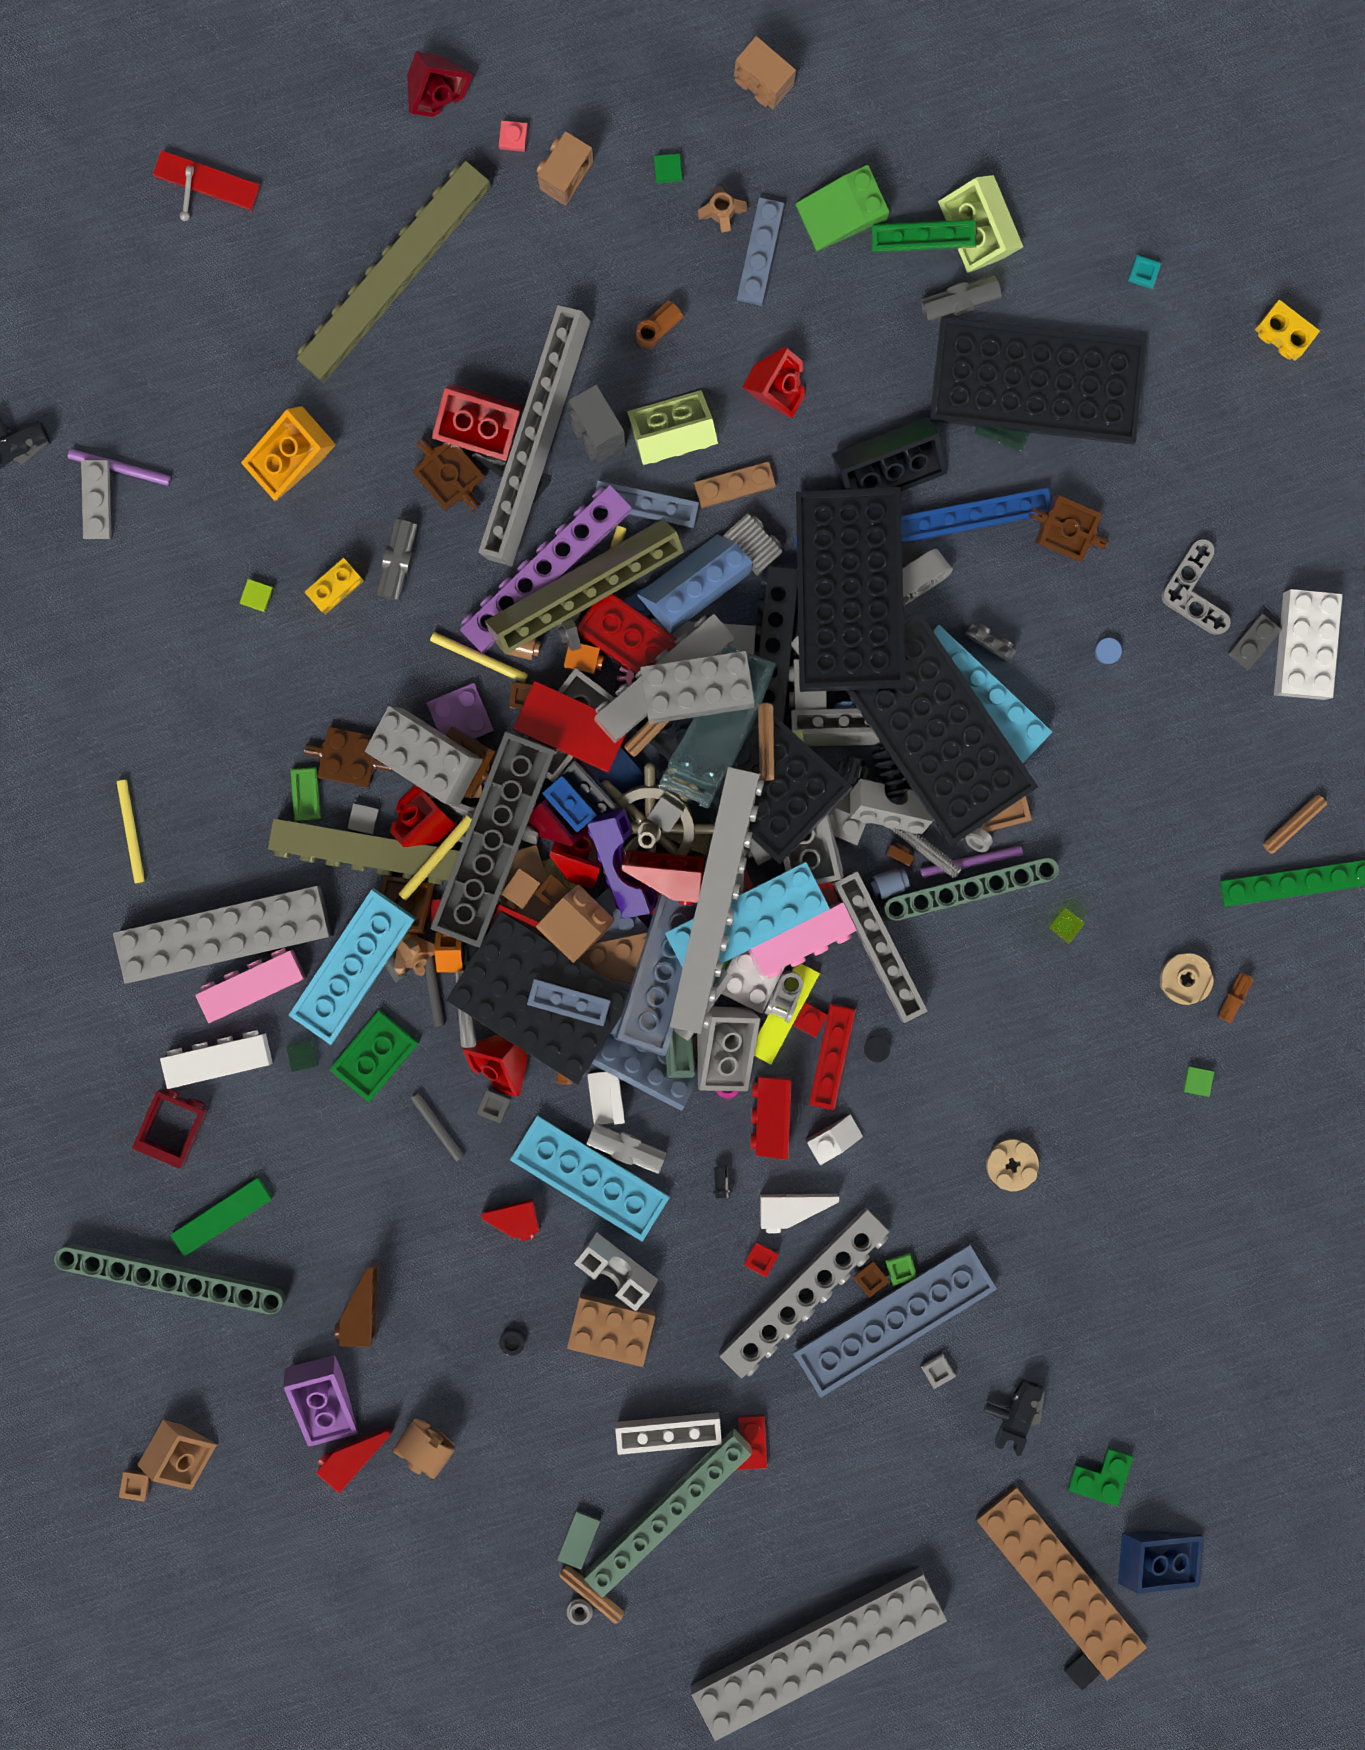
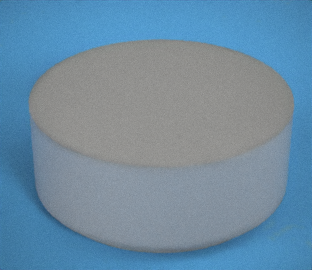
(979, 840)

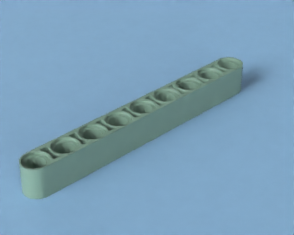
(157, 1281)

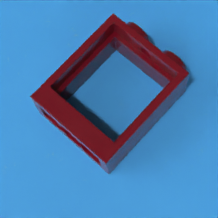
(158, 1151)

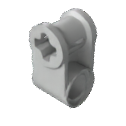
(784, 998)

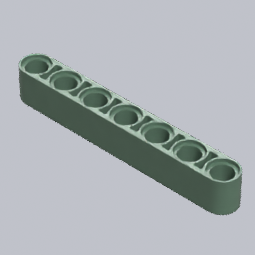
(981, 881)

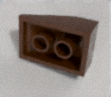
(359, 1321)

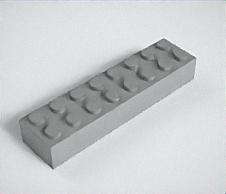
(222, 934)

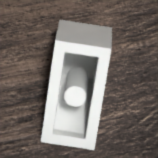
(834, 1139)

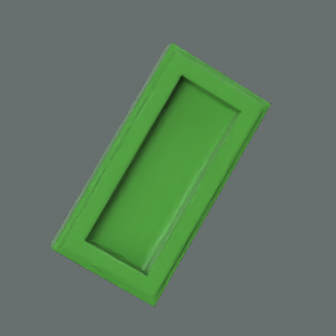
(305, 794)

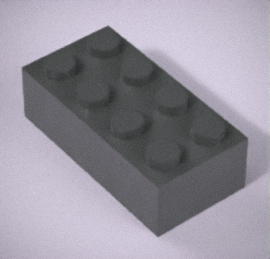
(597, 425)

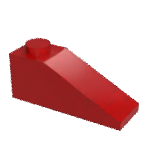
(347, 1460)

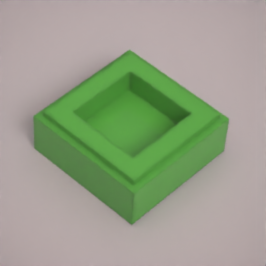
(1198, 1081)
(901, 1268)

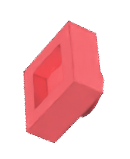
(513, 136)

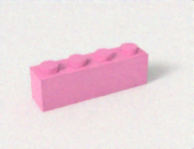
(803, 940)
(250, 986)

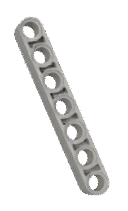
(917, 578)

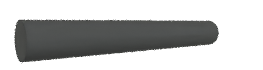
(434, 992)
(437, 1127)

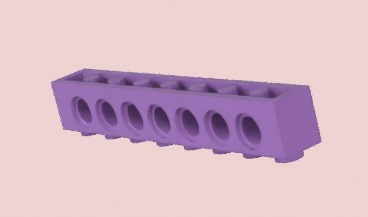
(579, 548)

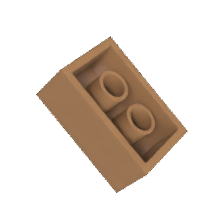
(611, 1330)

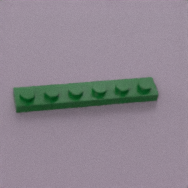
(1293, 883)

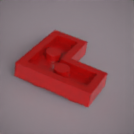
(753, 1431)

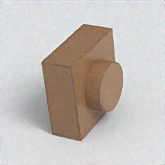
(134, 1485)

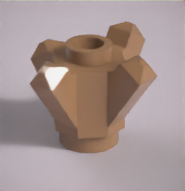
(722, 208)
(413, 953)

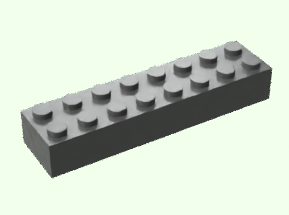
(493, 839)

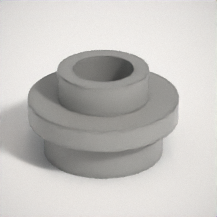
(574, 1617)

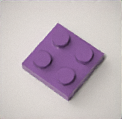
(462, 710)

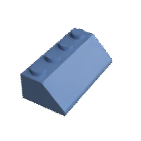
(696, 582)

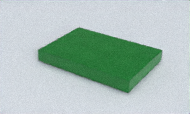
(374, 1056)

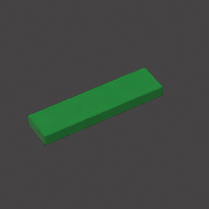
(924, 236)
(221, 1216)

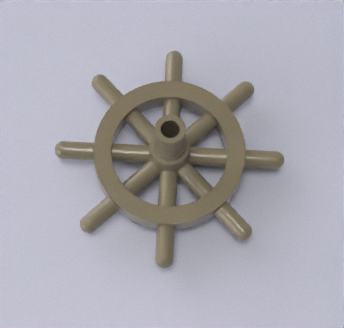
(647, 831)

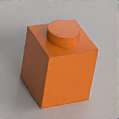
(585, 659)
(448, 953)

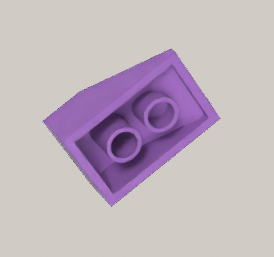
(320, 1400)

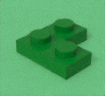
(1103, 1484)

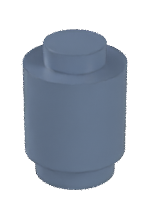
(889, 883)

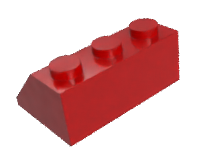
(477, 421)
(771, 1116)

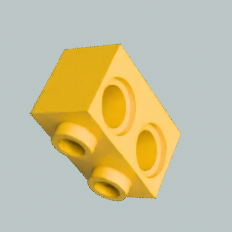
(1290, 324)
(334, 586)

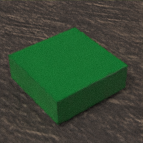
(667, 168)

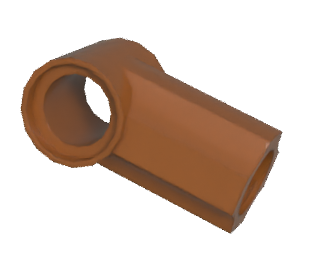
(659, 323)

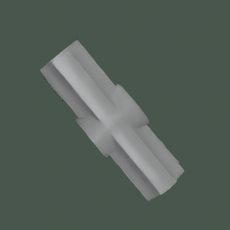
(626, 1148)

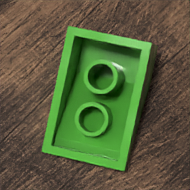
(843, 208)

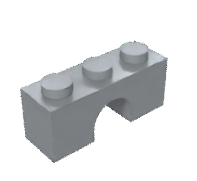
(871, 805)
(631, 1279)

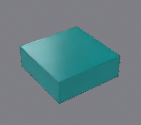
(1144, 271)

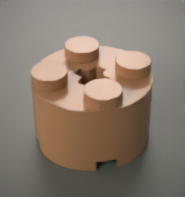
(424, 1448)

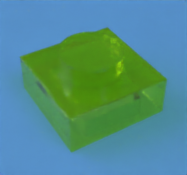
(1066, 925)

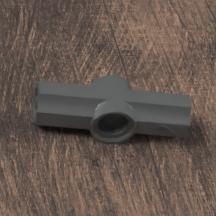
(961, 298)
(397, 560)

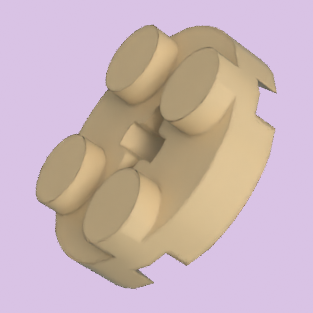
(1200, 973)
(1026, 1171)

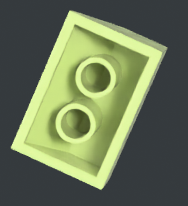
(996, 232)
(672, 427)

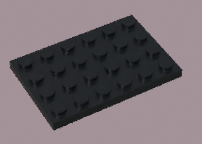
(498, 989)

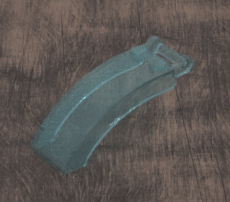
(715, 741)

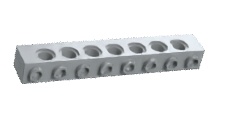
(747, 1364)

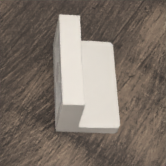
(606, 1098)

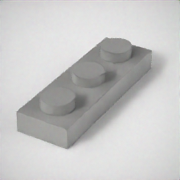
(96, 499)

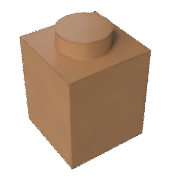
(520, 889)

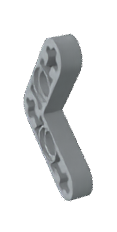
(1187, 596)

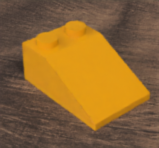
(288, 452)

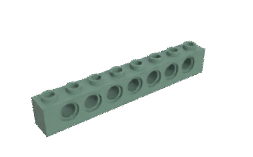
(668, 1513)

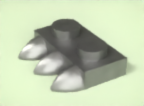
(1000, 647)

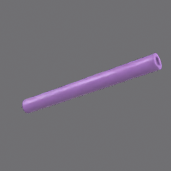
(123, 468)
(975, 860)

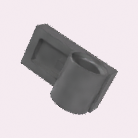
(568, 631)

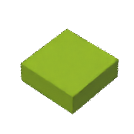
(256, 595)

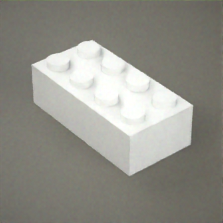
(1308, 644)

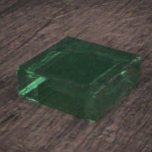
(301, 1056)

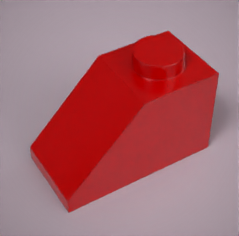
(514, 1219)

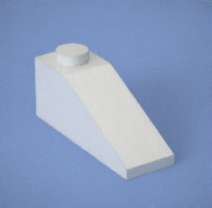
(786, 1210)

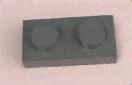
(1254, 641)

